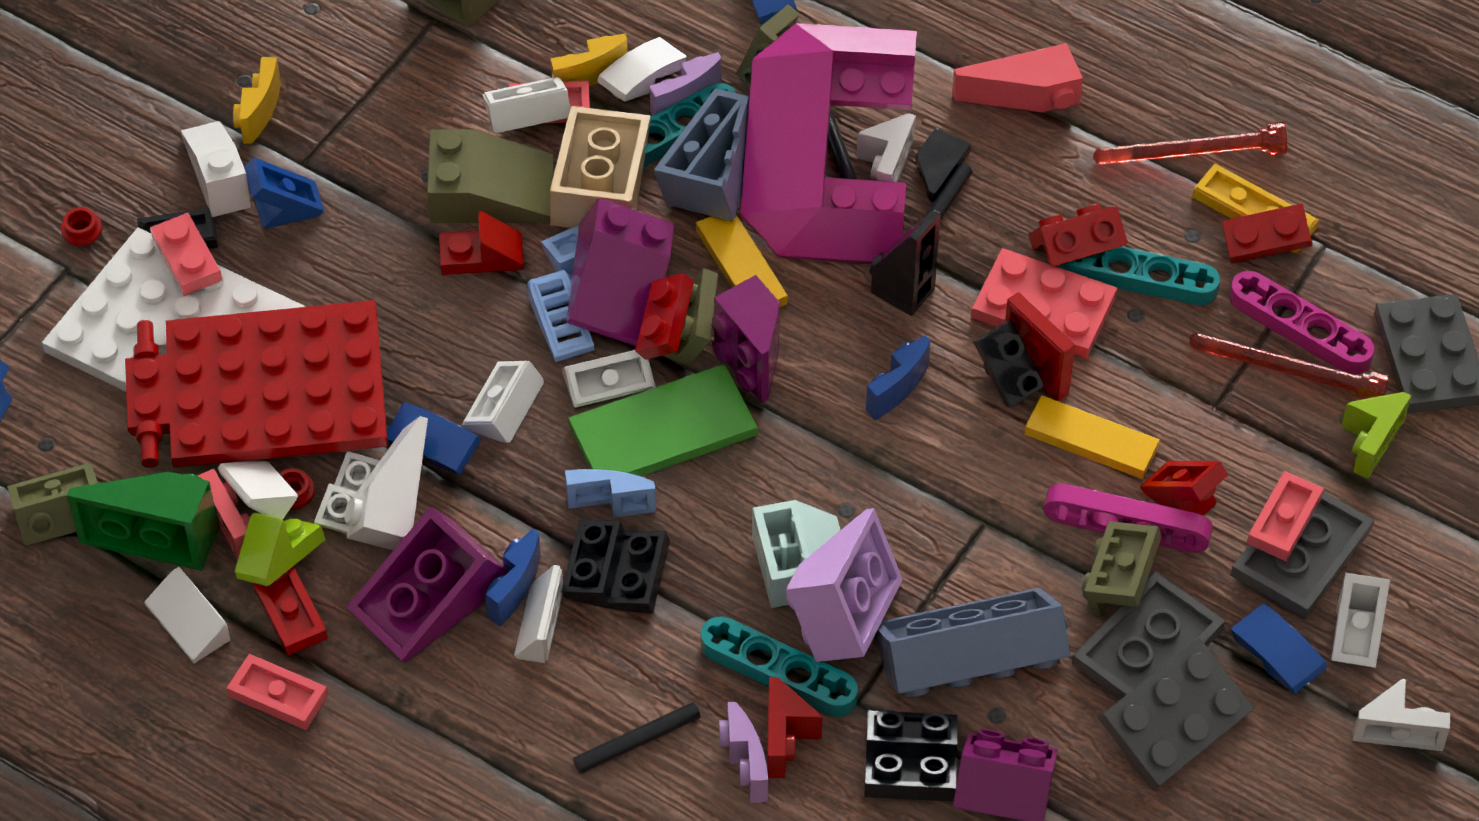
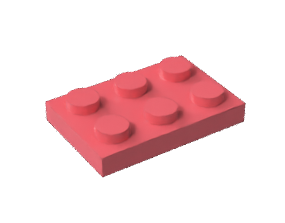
(1065, 298)

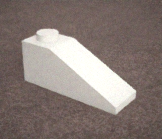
(217, 168)
(387, 500)

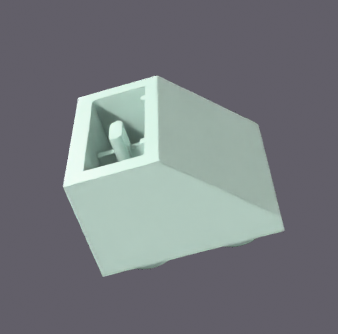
(786, 537)

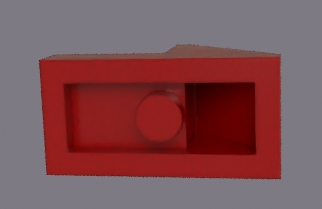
(489, 249)
(1186, 485)
(788, 720)

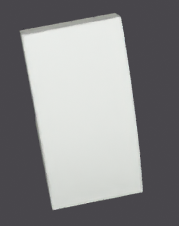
(638, 69)
(350, 478)

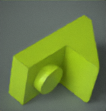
(1376, 424)
(275, 547)

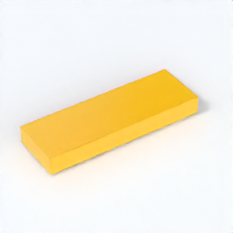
(1238, 197)
(737, 254)
(1092, 437)

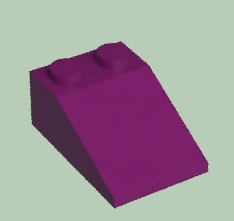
(614, 269)
(425, 585)

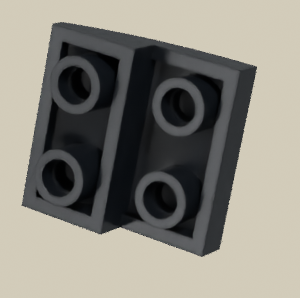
(615, 566)
(911, 755)

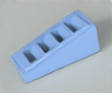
(550, 292)

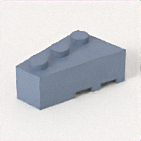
(708, 158)

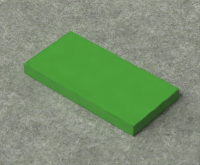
(665, 424)

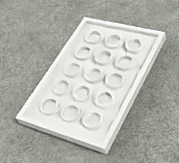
(138, 287)

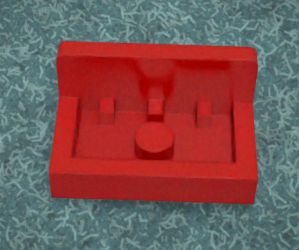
(1079, 237)

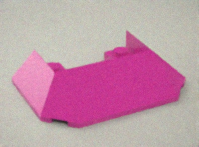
(787, 141)

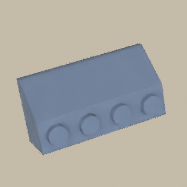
(972, 641)

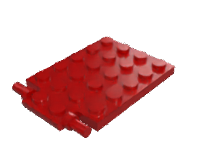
(258, 385)

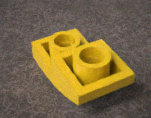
(589, 65)
(259, 101)

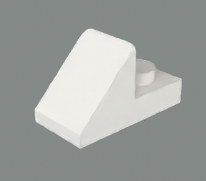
(887, 147)
(1360, 619)
(1390, 723)

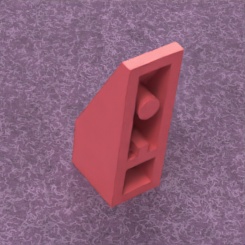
(1025, 81)

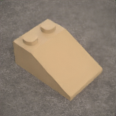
(597, 159)

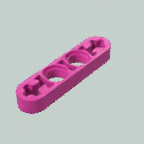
(1305, 317)
(1084, 509)

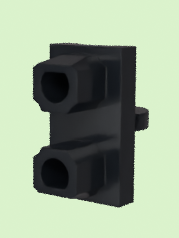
(1008, 363)

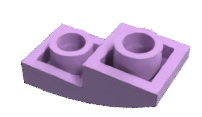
(694, 76)
(746, 751)

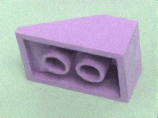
(845, 590)

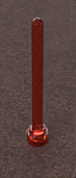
(1270, 138)
(1366, 385)

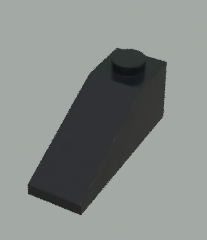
(908, 269)

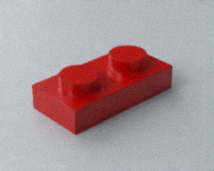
(1266, 233)
(664, 316)
(291, 612)

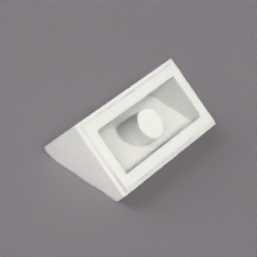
(527, 104)
(608, 378)
(504, 400)
(259, 486)
(188, 616)
(540, 617)

